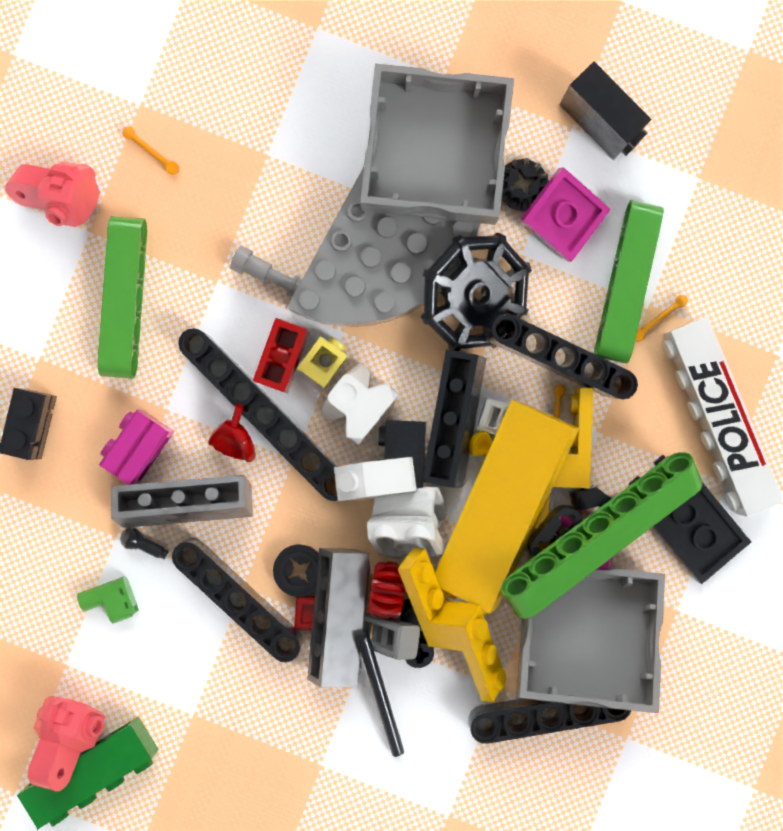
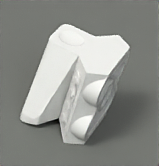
(358, 402)
(408, 522)

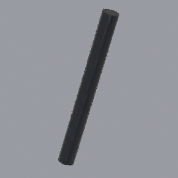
(380, 694)

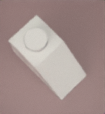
(375, 479)

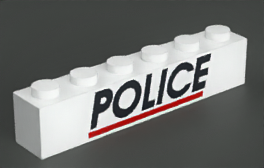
(722, 417)

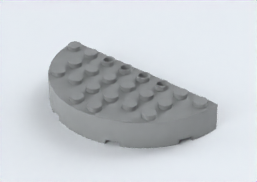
(373, 265)

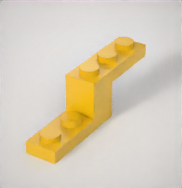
(577, 466)
(452, 624)

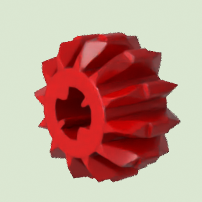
(386, 591)

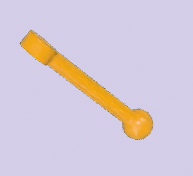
(171, 167)
(680, 301)
(559, 390)

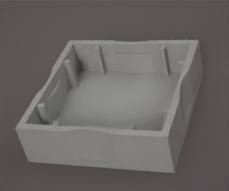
(436, 144)
(597, 644)

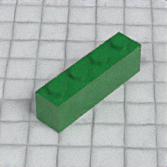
(96, 769)

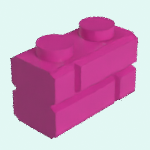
(135, 447)

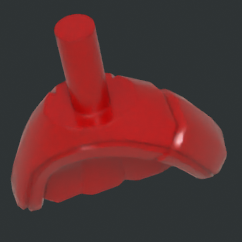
(233, 439)

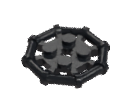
(465, 279)

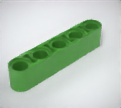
(628, 281)
(122, 297)

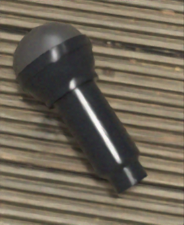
(132, 538)

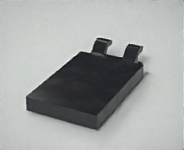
(701, 533)

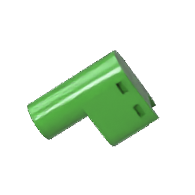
(114, 595)

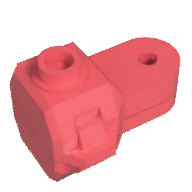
(64, 191)
(64, 732)

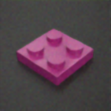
(565, 214)

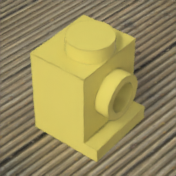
(311, 363)

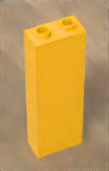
(504, 505)

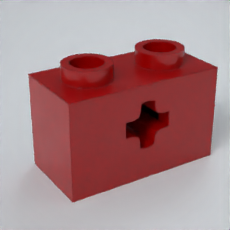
(281, 355)

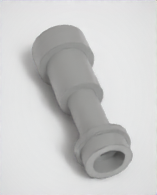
(246, 262)

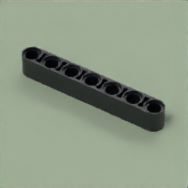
(258, 397)

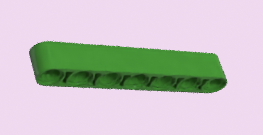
(602, 535)

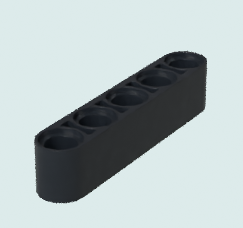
(575, 356)
(221, 595)
(533, 724)

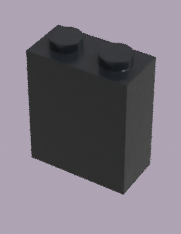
(605, 111)

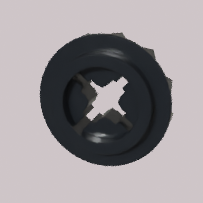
(517, 198)
(284, 566)

